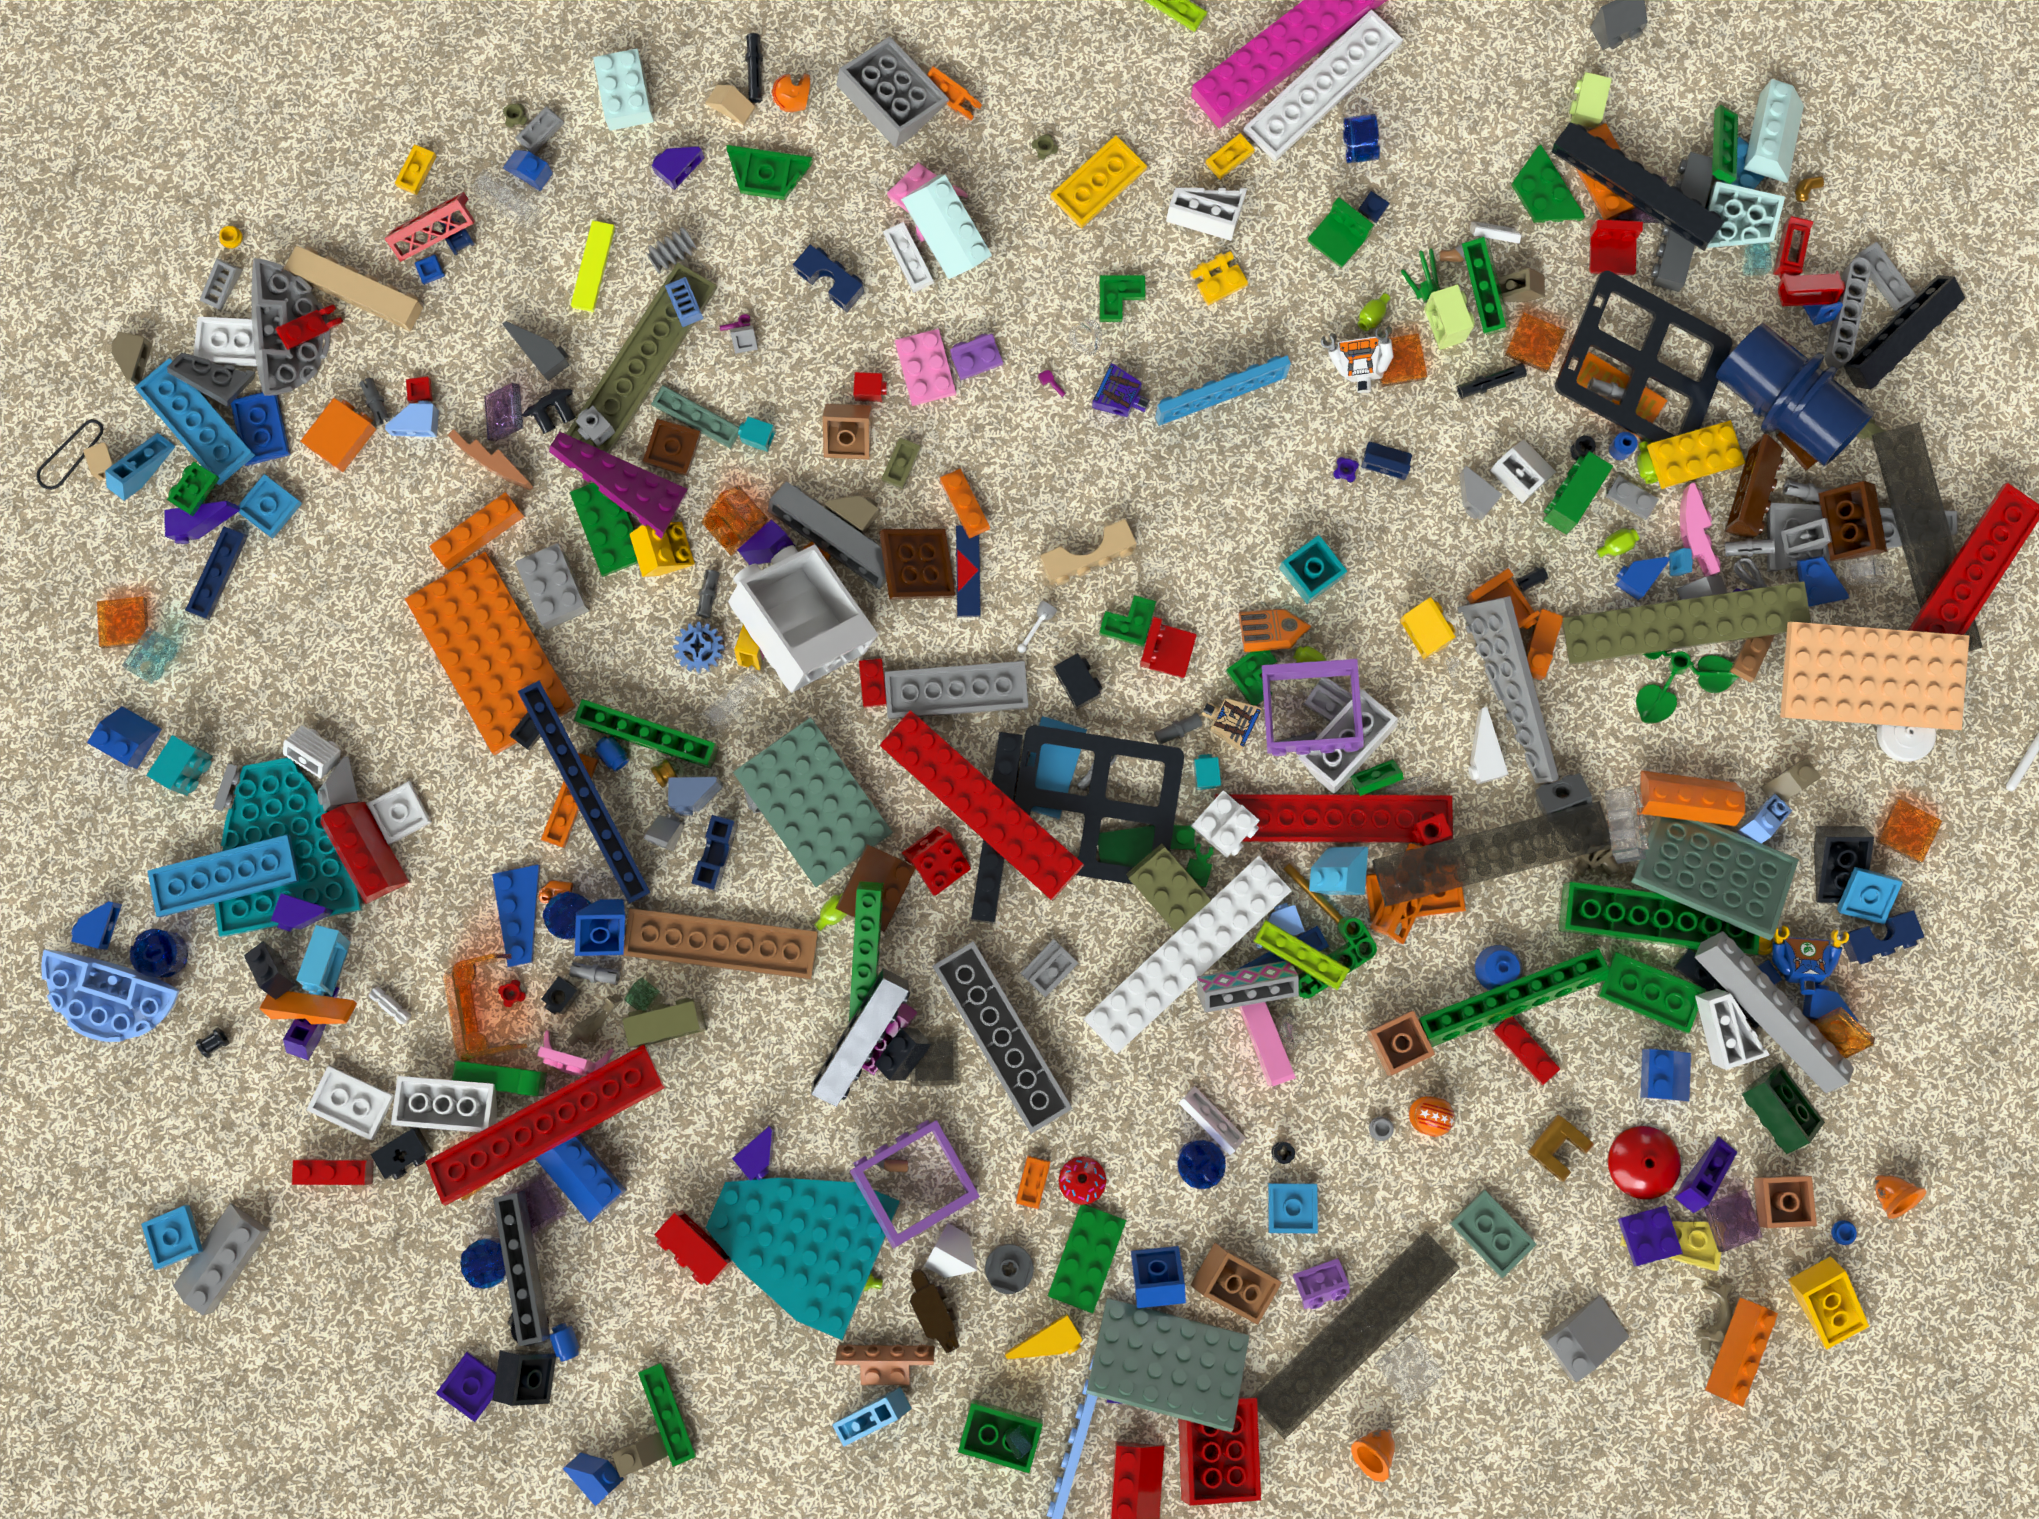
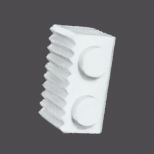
(311, 751)

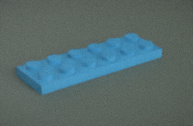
(1217, 392)
(195, 423)
(223, 876)

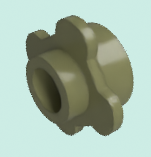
(513, 109)
(1040, 142)

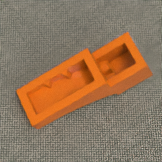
(1542, 643)

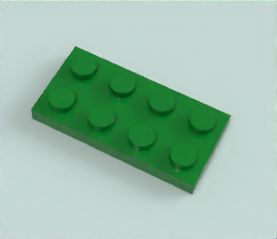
(606, 529)
(1651, 993)
(1086, 1258)

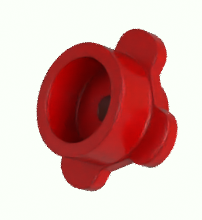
(504, 991)

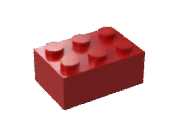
(693, 1248)

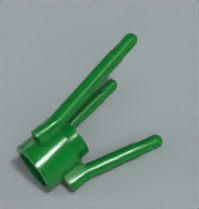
(1429, 285)

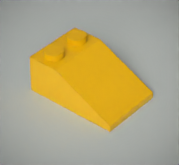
(1829, 1302)

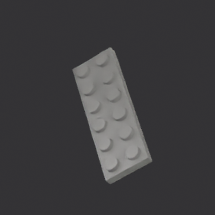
(956, 689)

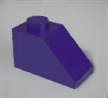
(676, 164)
(765, 544)
(297, 913)
(757, 1155)

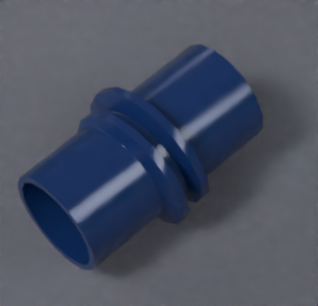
(1794, 394)

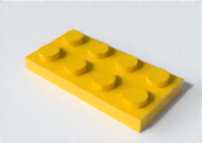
(1098, 181)
(1696, 454)

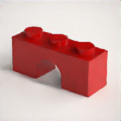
(332, 1172)

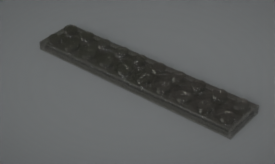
(1918, 511)
(1492, 853)
(1355, 1334)

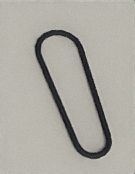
(61, 447)

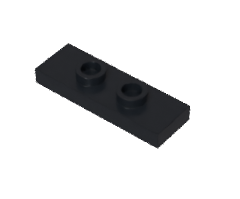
(1696, 973)

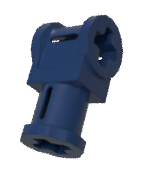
(458, 240)

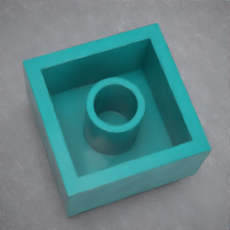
(1313, 569)
(180, 766)

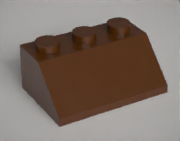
(1853, 521)
(881, 868)

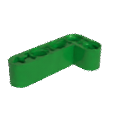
(1350, 949)
(505, 1078)

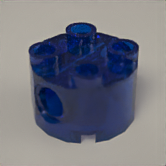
(1361, 138)
(561, 914)
(159, 953)
(1200, 1164)
(483, 1263)

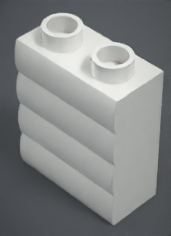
(801, 616)

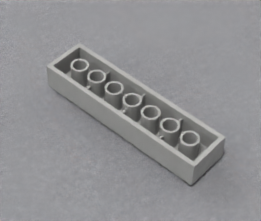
(1002, 1037)

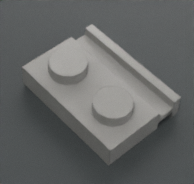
(1328, 699)
(1049, 968)

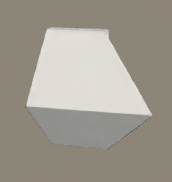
(952, 1254)

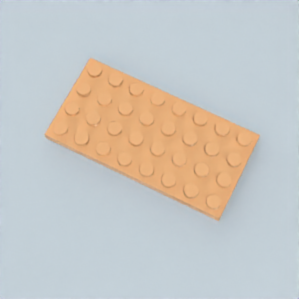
(1874, 676)

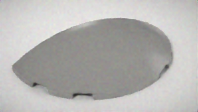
(276, 301)

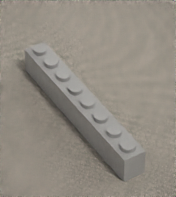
(1774, 1012)

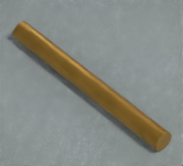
(1317, 897)

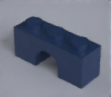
(815, 264)
(719, 842)
(1901, 931)

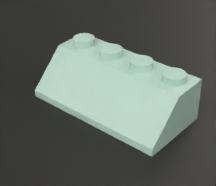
(1774, 131)
(946, 226)

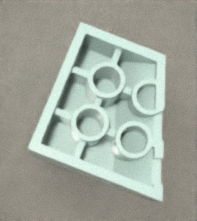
(1747, 213)

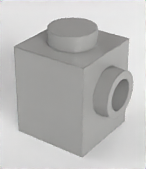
(594, 426)

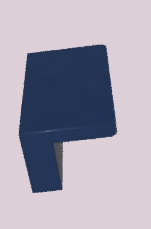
(1386, 460)

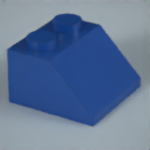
(125, 737)
(600, 928)
(1665, 1075)
(1158, 1277)

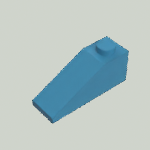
(138, 466)
(872, 1416)

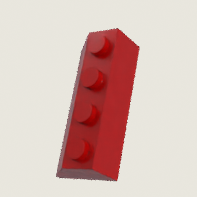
(363, 850)
(1137, 1481)

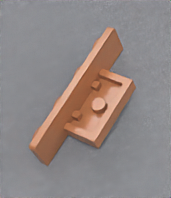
(884, 1362)

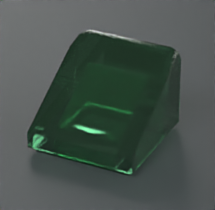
(641, 994)
(1018, 1441)

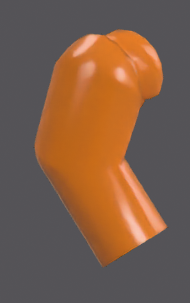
(554, 888)

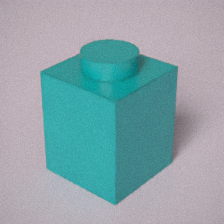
(756, 433)
(1206, 772)

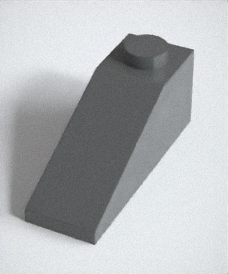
(540, 351)

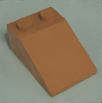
(1235, 1283)

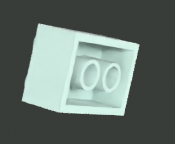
(623, 89)

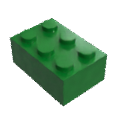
(1576, 492)
(986, 1432)

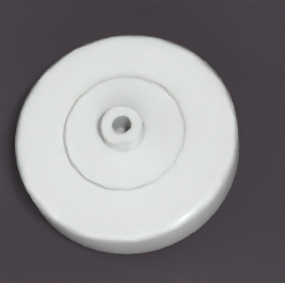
(1905, 742)

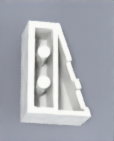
(1207, 210)
(1727, 1031)

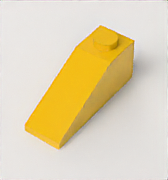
(1053, 1339)

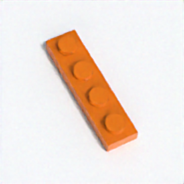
(565, 810)

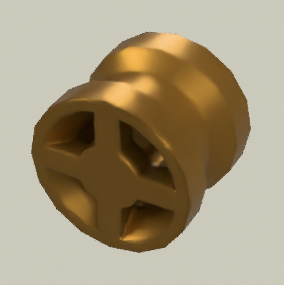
(663, 772)

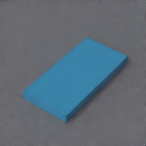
(1055, 765)

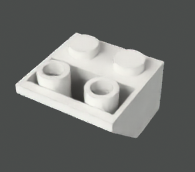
(1522, 470)

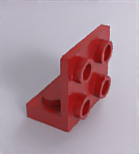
(1614, 246)
(1167, 649)
(937, 860)

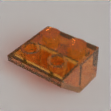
(734, 519)

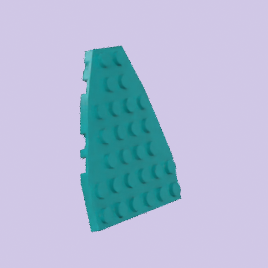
(272, 803)
(803, 1244)

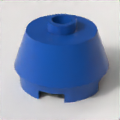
(1497, 966)

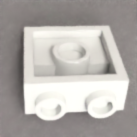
(1226, 824)

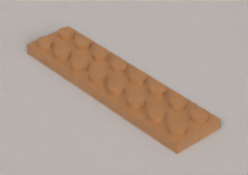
(720, 943)

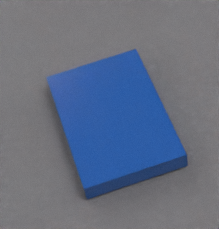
(261, 426)

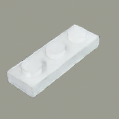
(908, 257)
(1212, 1120)

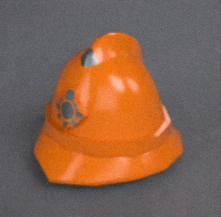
(1897, 1195)
(1375, 1454)

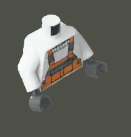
(1361, 358)

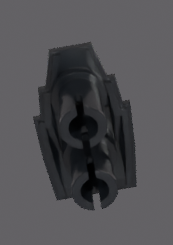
(556, 398)

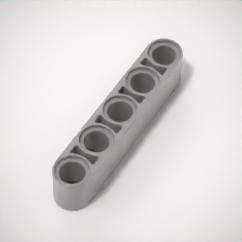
(1854, 306)

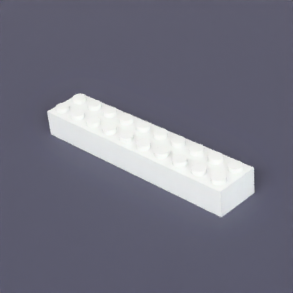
(1187, 955)

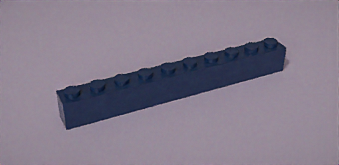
(583, 792)

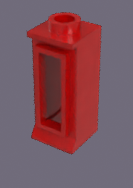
(1783, 266)
(1810, 289)

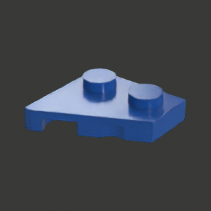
(1820, 581)

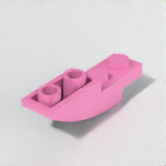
(1693, 524)

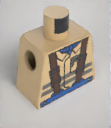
(1232, 721)

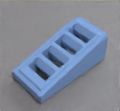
(689, 317)

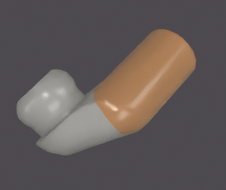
(1455, 255)
(893, 1165)

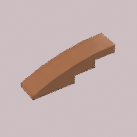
(495, 463)

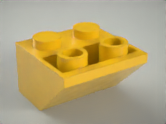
(662, 555)
(1428, 628)

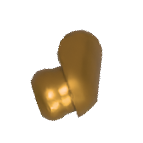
(1805, 187)

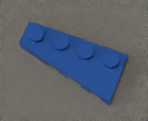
(516, 903)

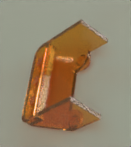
(467, 1039)

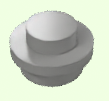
(1381, 1128)

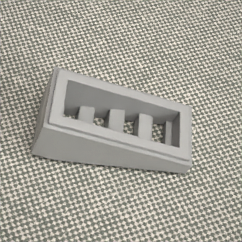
(231, 280)

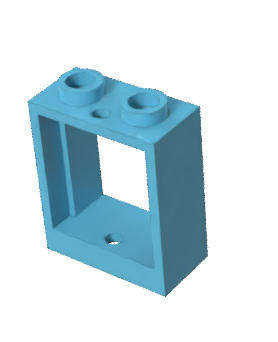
(323, 961)

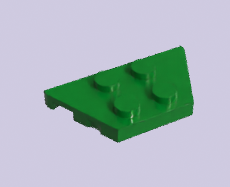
(767, 172)
(1544, 191)

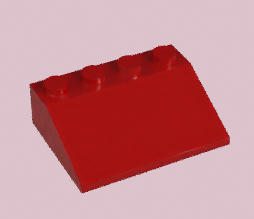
(1220, 1463)

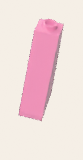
(1267, 1044)

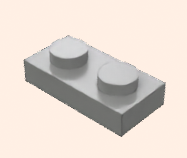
(1632, 497)
(230, 778)

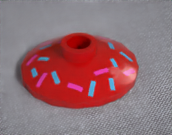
(1084, 1192)

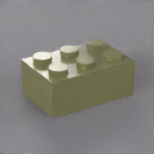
(1168, 887)
(664, 1023)

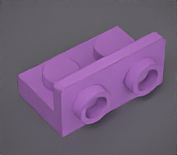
(975, 356)
(1322, 1284)

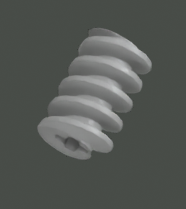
(671, 249)

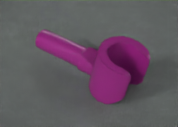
(742, 319)
(1047, 377)

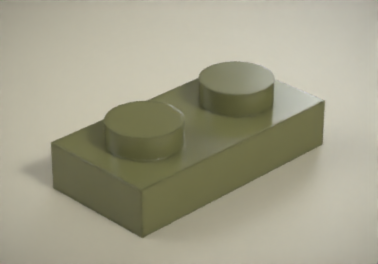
(901, 463)

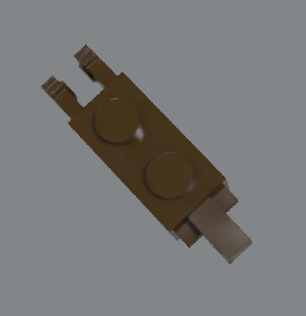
(932, 1311)

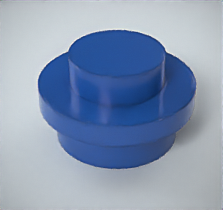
(1843, 1232)

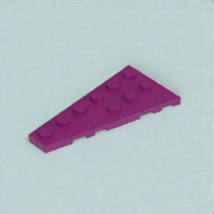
(627, 485)

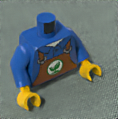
(1806, 959)

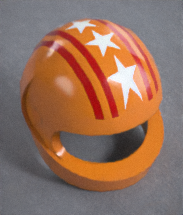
(788, 96)
(1433, 1116)

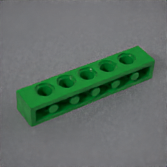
(646, 734)
(866, 941)

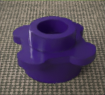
(1343, 463)

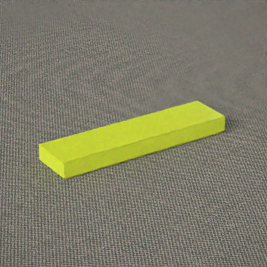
(593, 266)

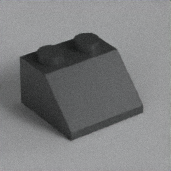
(1619, 22)

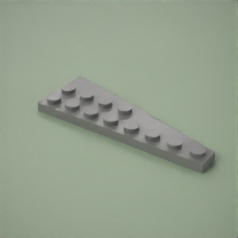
(1787, 516)
(1508, 670)

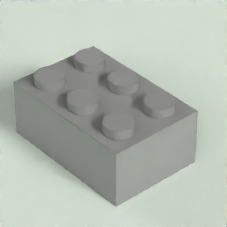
(552, 586)

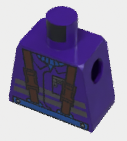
(1119, 393)

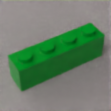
(1485, 286)

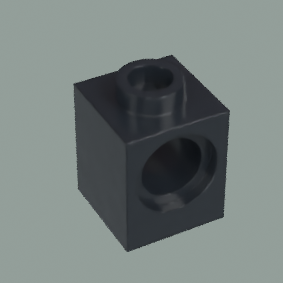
(571, 993)

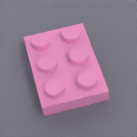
(925, 367)

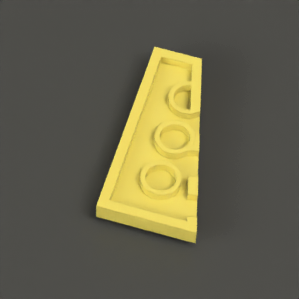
(1696, 1244)

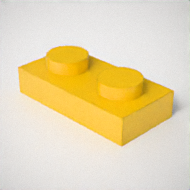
(1230, 156)
(415, 169)

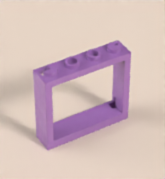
(1313, 670)
(883, 1152)

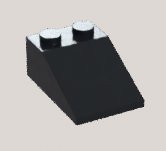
(1835, 856)

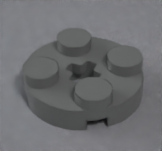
(1002, 1256)

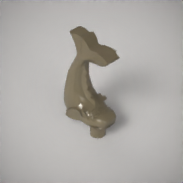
(587, 1028)
(1717, 1332)

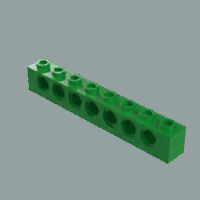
(1514, 997)

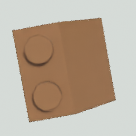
(847, 431)

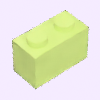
(1590, 100)

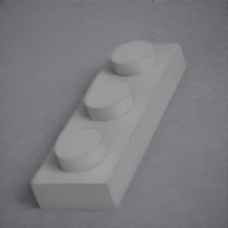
(1887, 277)

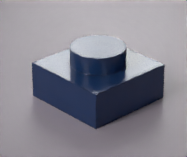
(1373, 207)

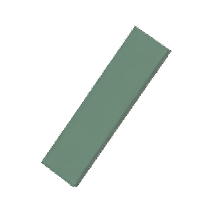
(696, 416)

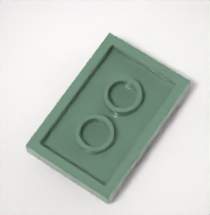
(1493, 1233)

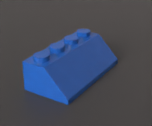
(582, 1176)

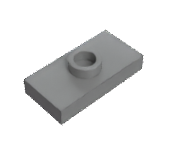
(539, 130)

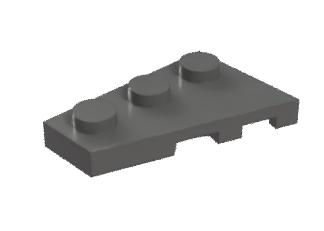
(214, 380)

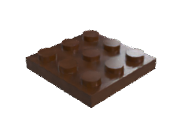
(917, 563)

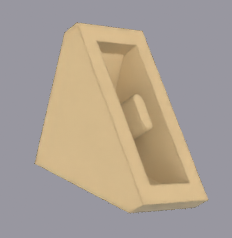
(731, 103)

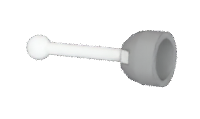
(1045, 612)

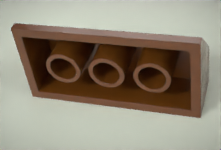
(1755, 488)

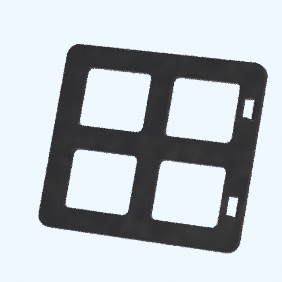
(1642, 362)
(1095, 804)

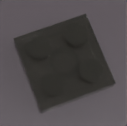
(938, 1064)

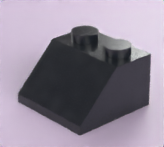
(524, 1377)

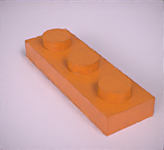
(964, 503)

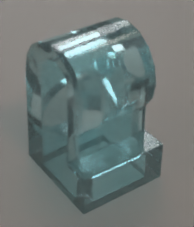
(1758, 259)

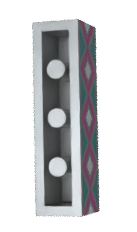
(1247, 986)

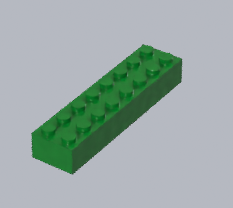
(1643, 918)

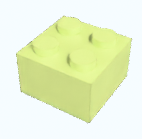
(1449, 316)

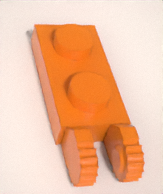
(954, 92)

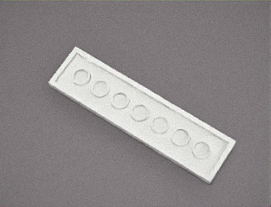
(1323, 85)

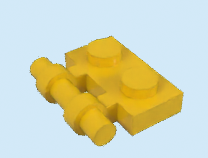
(1221, 284)

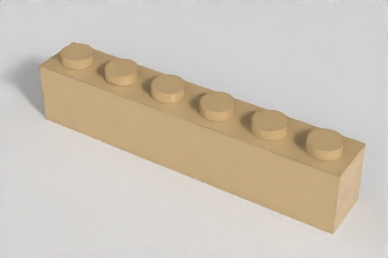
(354, 288)

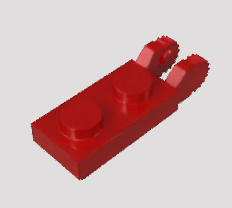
(307, 327)

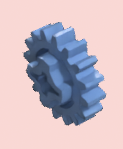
(698, 637)

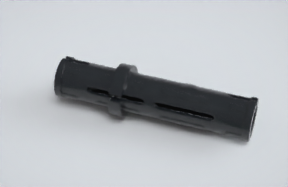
(754, 58)
(1482, 384)

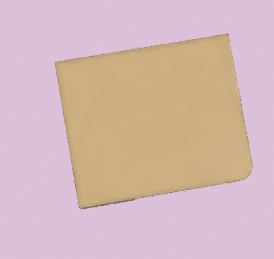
(98, 460)

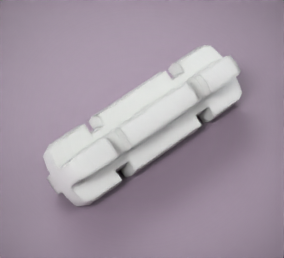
(389, 1005)

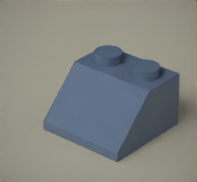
(691, 793)

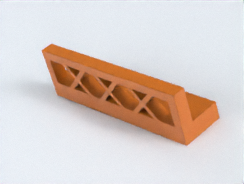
(1389, 917)

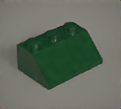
(1783, 1109)

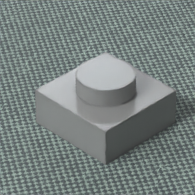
(744, 339)

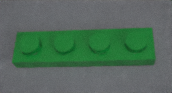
(1725, 144)
(667, 1414)

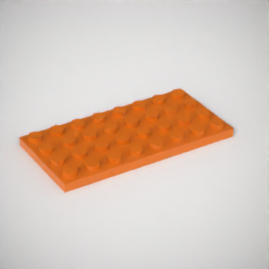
(486, 648)

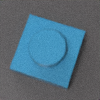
(1680, 562)

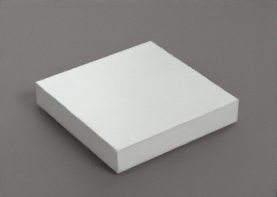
(1495, 232)
(399, 812)

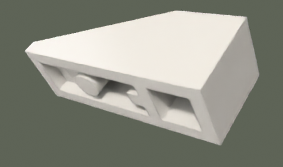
(1486, 756)

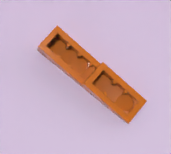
(313, 1008)

